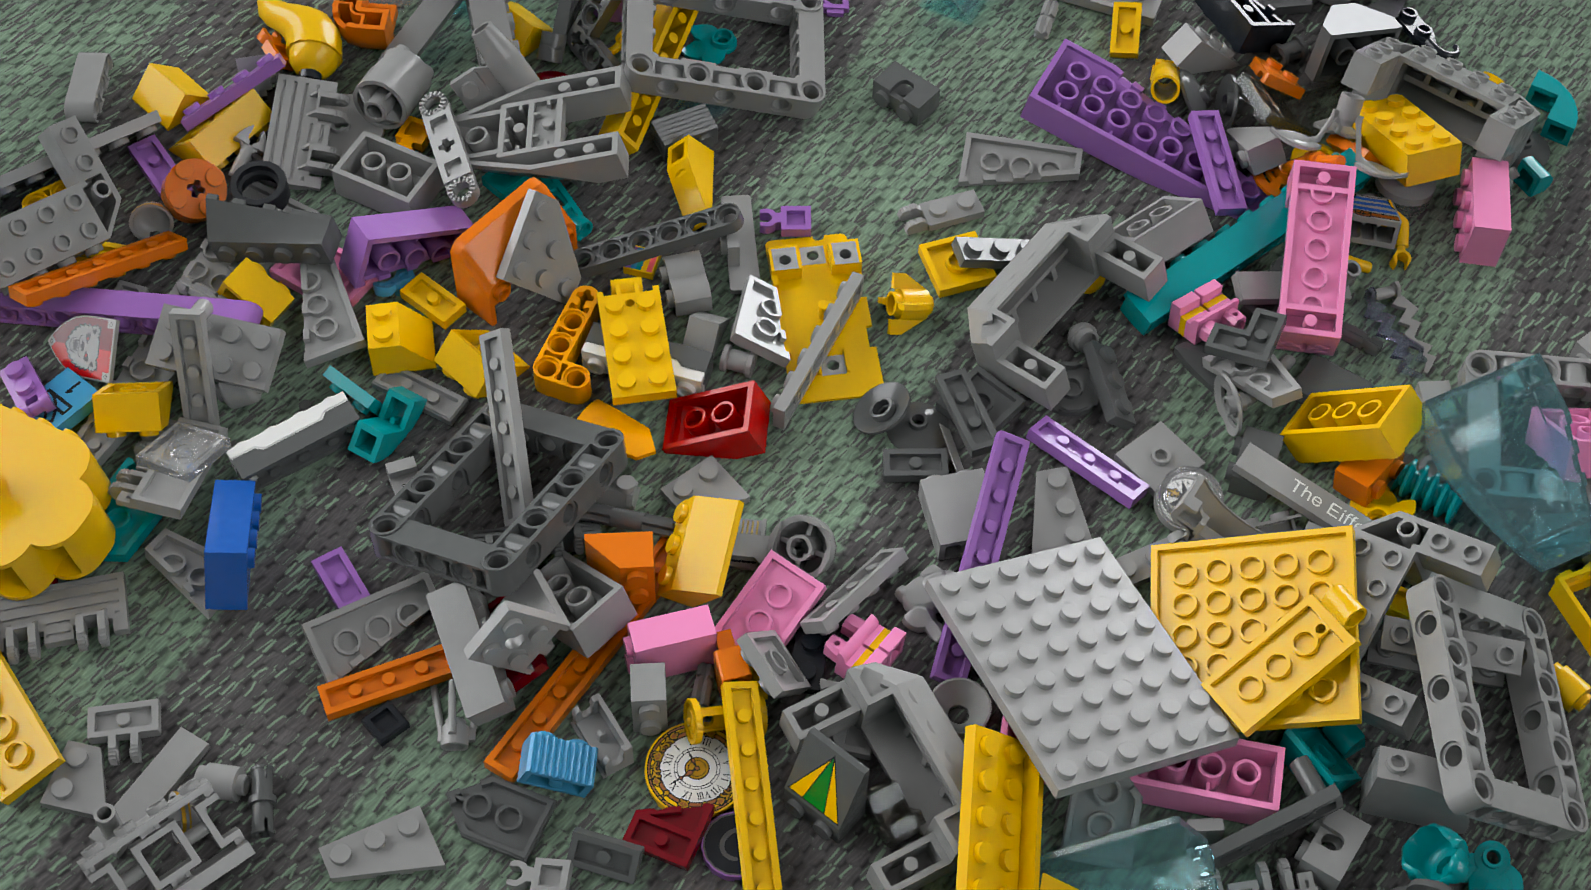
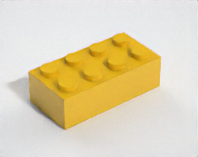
(1408, 140)
(1354, 424)

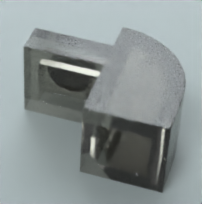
(891, 814)

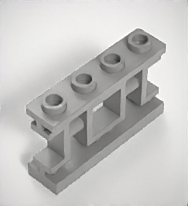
(150, 830)

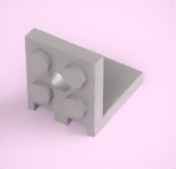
(519, 627)

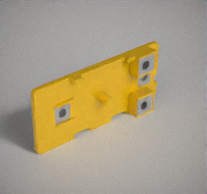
(804, 293)

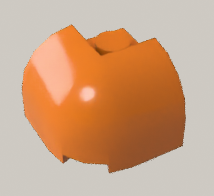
(365, 23)

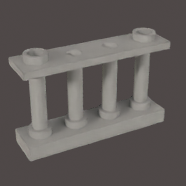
(1489, 655)

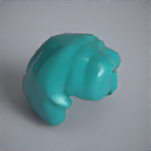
(1436, 855)

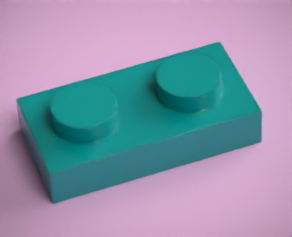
(363, 401)

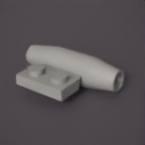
(504, 71)

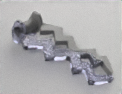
(1403, 341)

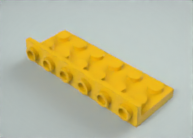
(998, 814)

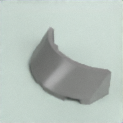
(1207, 516)

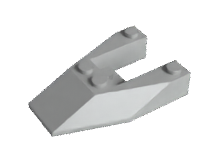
(526, 129)

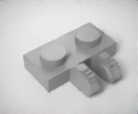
(121, 723)

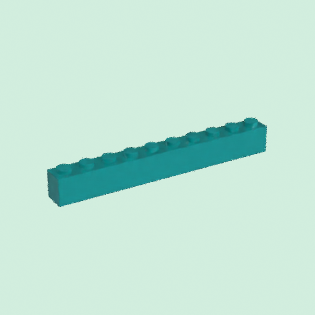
(1222, 256)

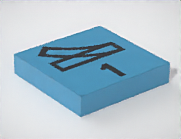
(72, 400)

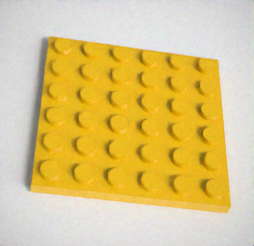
(1233, 589)

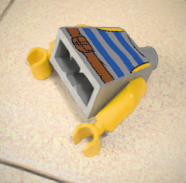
(1380, 225)

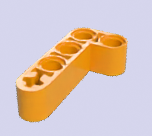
(563, 348)

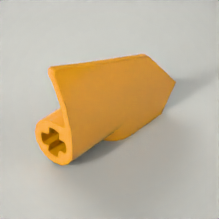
(636, 435)

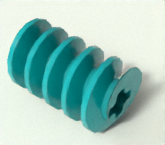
(1428, 489)

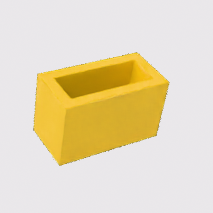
(251, 283)

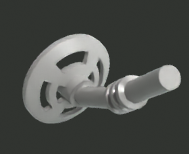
(1236, 402)

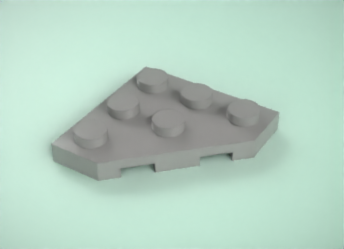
(540, 250)

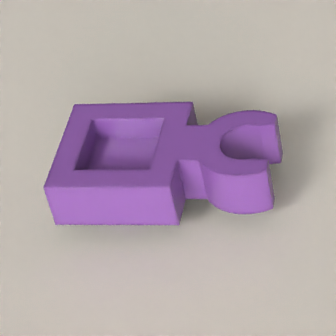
(792, 221)

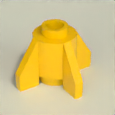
(908, 304)

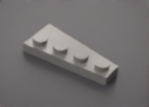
(1016, 161)
(361, 628)

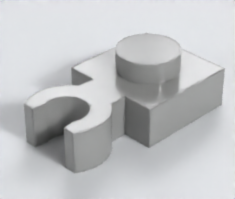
(545, 875)

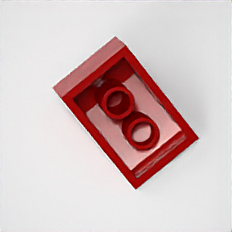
(719, 422)

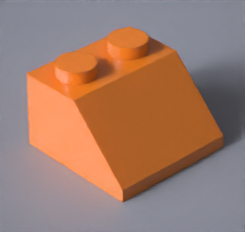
(626, 560)

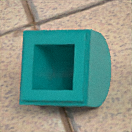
(1532, 177)
(1346, 738)

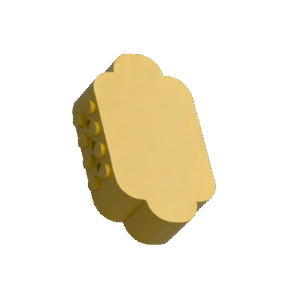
(48, 506)

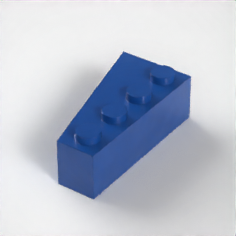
(231, 544)

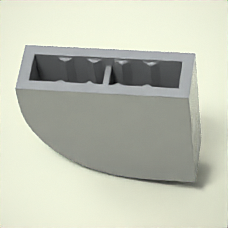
(1407, 789)

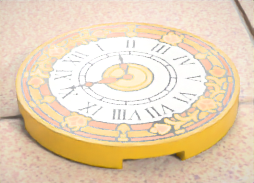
(689, 773)

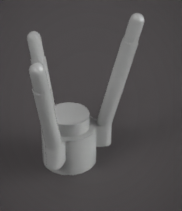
(455, 733)

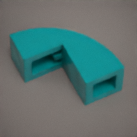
(1553, 97)
(380, 436)

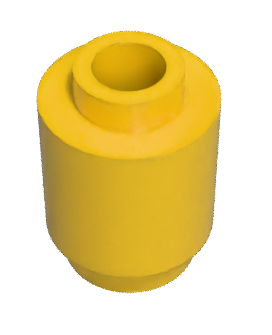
(1572, 688)

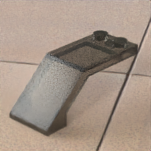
(1290, 113)

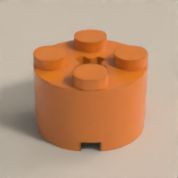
(184, 175)

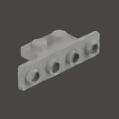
(740, 246)

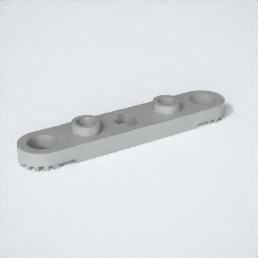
(455, 164)

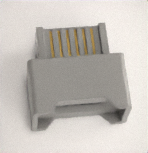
(750, 545)

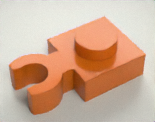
(274, 45)

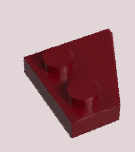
(670, 833)

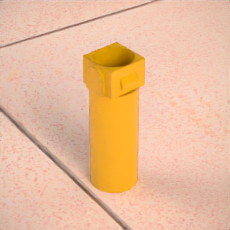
(1165, 92)

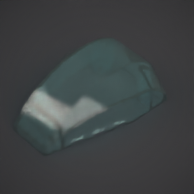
(1514, 460)

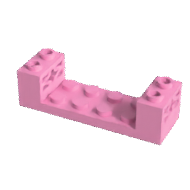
(1316, 255)

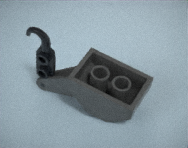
(1356, 26)

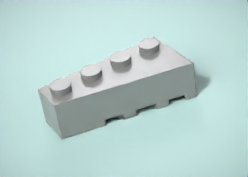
(481, 687)

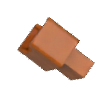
(728, 662)

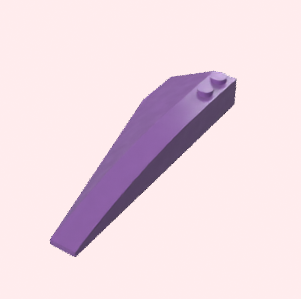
(1113, 120)

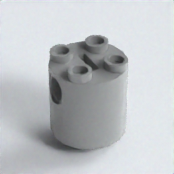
(392, 88)

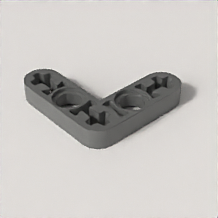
(588, 32)

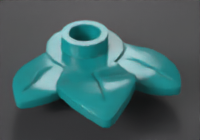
(709, 44)
(1492, 876)

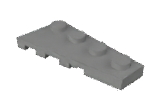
(328, 315)

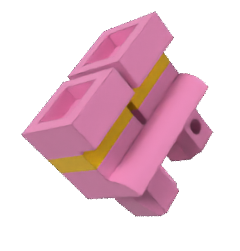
(1199, 310)
(866, 645)

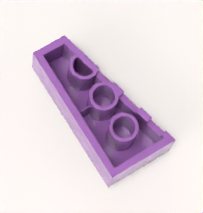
(399, 241)

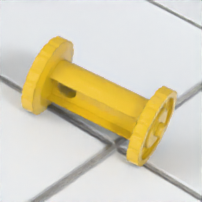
(694, 715)

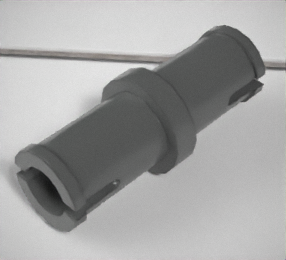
(262, 801)

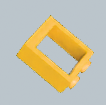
(1563, 597)

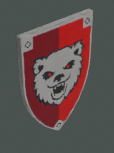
(87, 346)

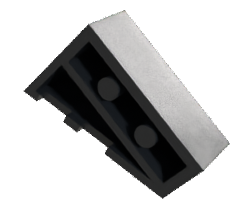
(1247, 24)

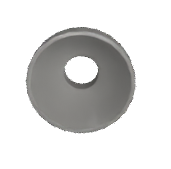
(966, 695)

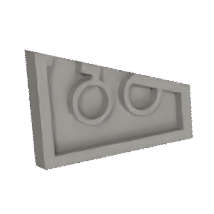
(182, 565)

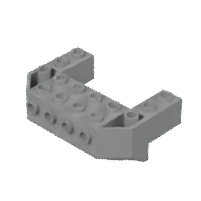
(1459, 100)
(64, 223)
(1041, 288)
(1385, 555)
(913, 747)

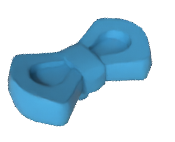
(387, 288)

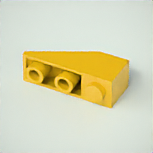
(691, 175)

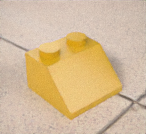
(399, 339)
(462, 361)
(132, 408)

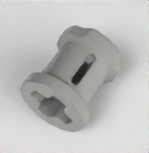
(737, 361)

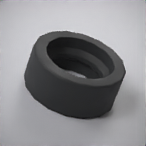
(258, 171)

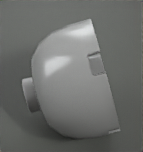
(805, 543)

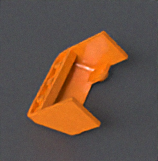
(481, 248)

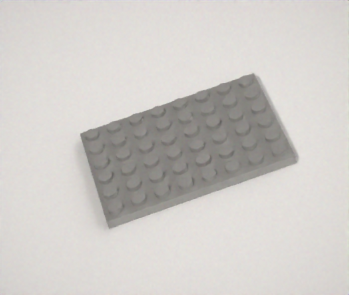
(1080, 666)

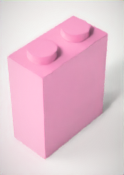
(676, 638)

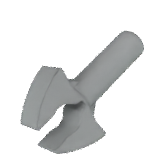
(247, 149)

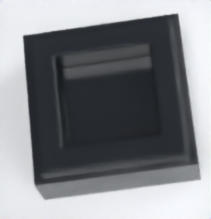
(385, 723)

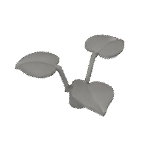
(1340, 123)

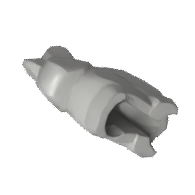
(919, 606)

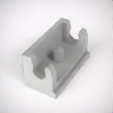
(601, 730)

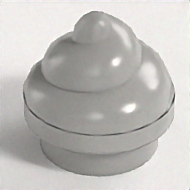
(1080, 335)

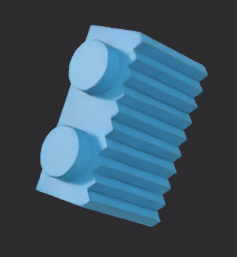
(558, 764)

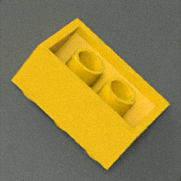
(214, 137)
(699, 550)

